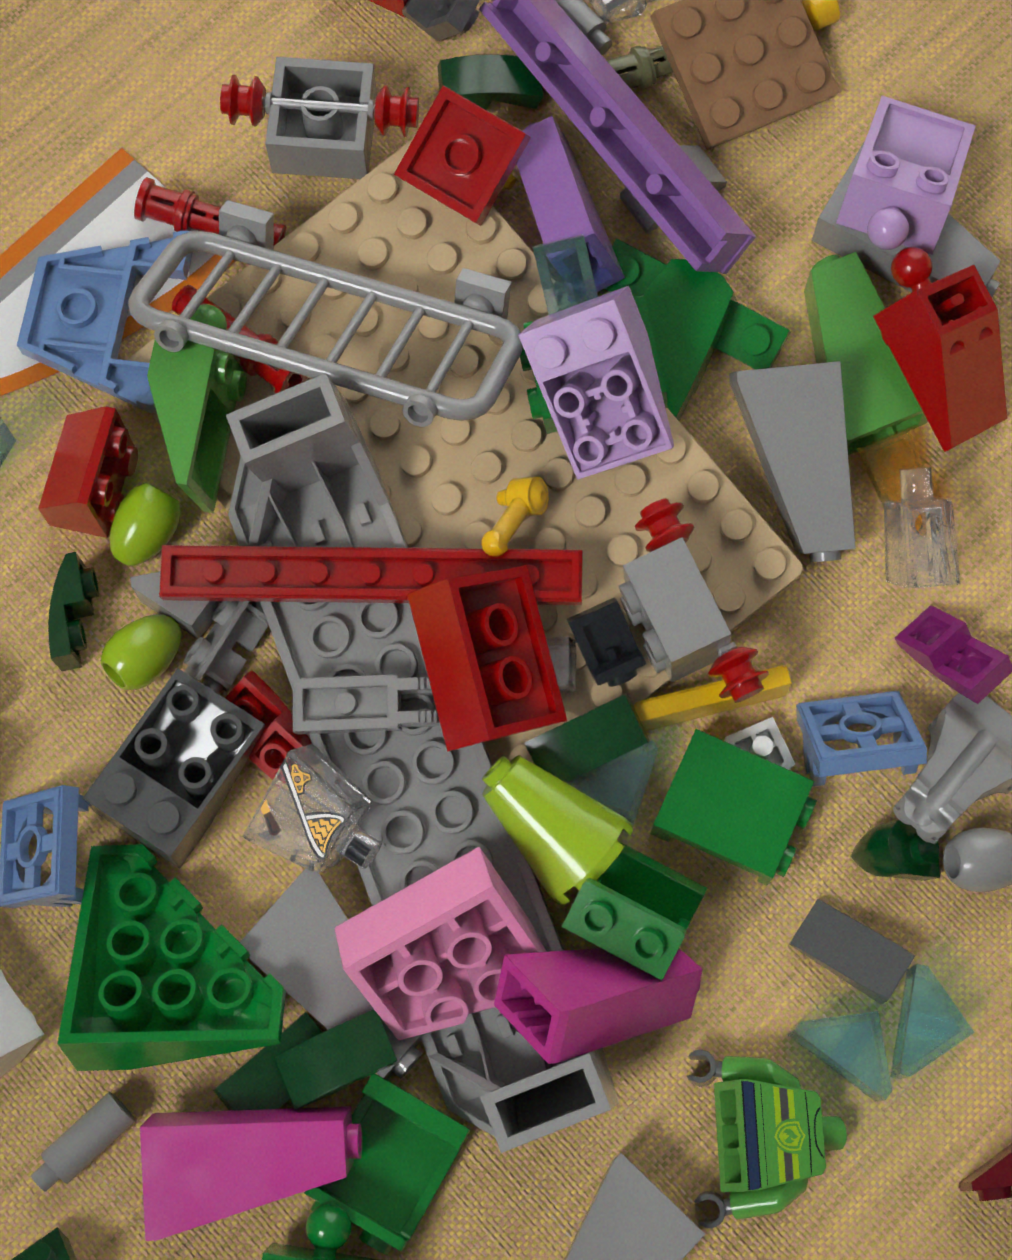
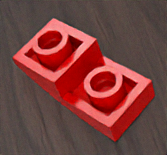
(278, 736)

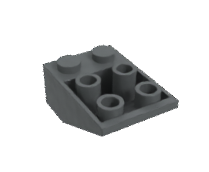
(175, 768)

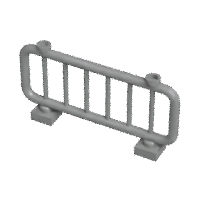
(248, 237)

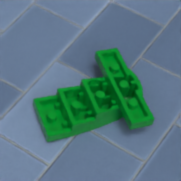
(691, 318)

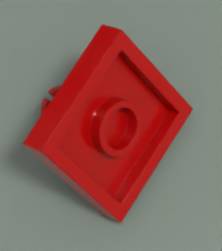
(462, 155)

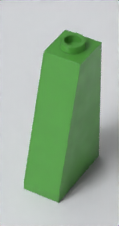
(843, 330)

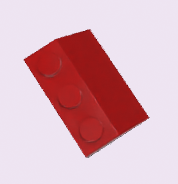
(486, 656)

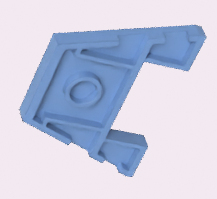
(81, 312)

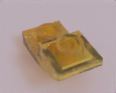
(883, 464)

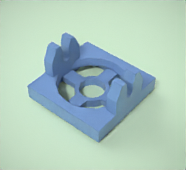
(880, 710)
(20, 821)

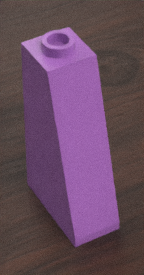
(563, 200)

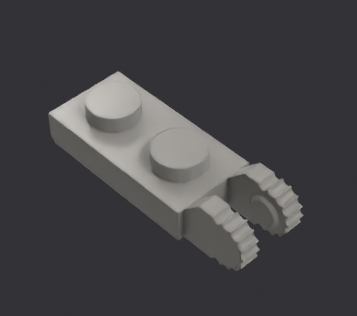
(358, 704)

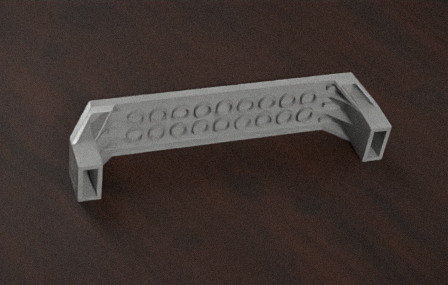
(315, 484)

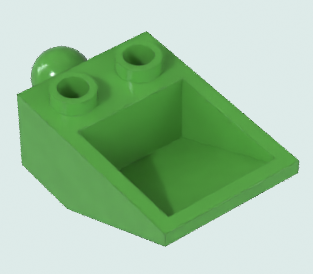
(191, 399)

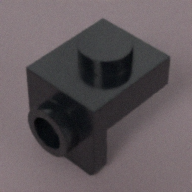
(606, 643)

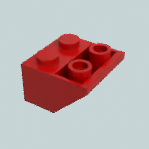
(89, 472)

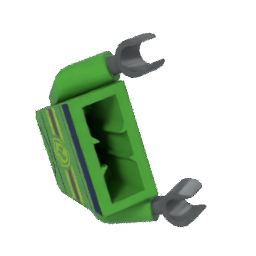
(766, 1136)

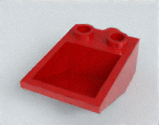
(947, 347)

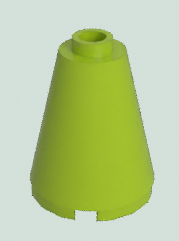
(553, 825)

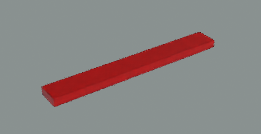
(351, 572)

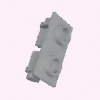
(213, 655)

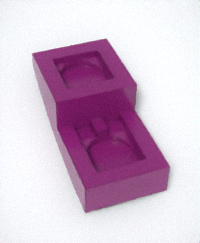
(952, 655)

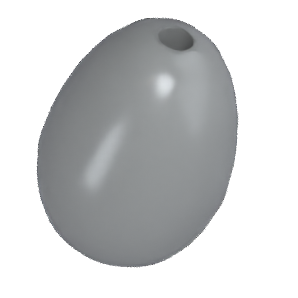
(979, 859)

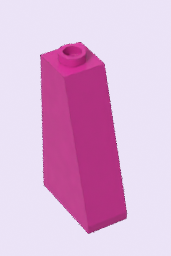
(590, 999)
(233, 1161)

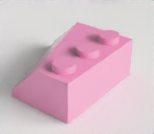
(436, 946)

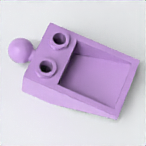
(906, 176)

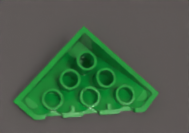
(156, 976)

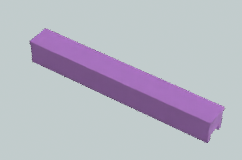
(623, 132)

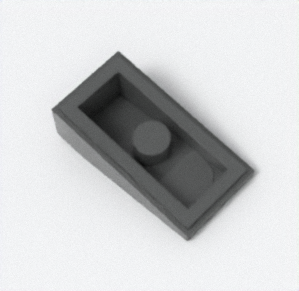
(852, 951)

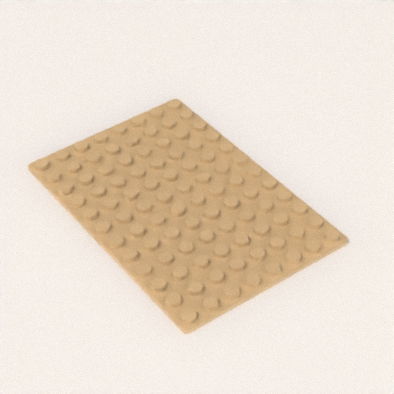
(450, 472)

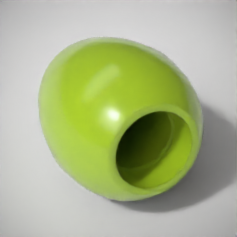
(143, 524)
(141, 651)

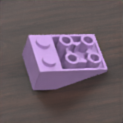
(599, 382)

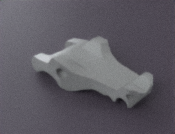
(964, 764)

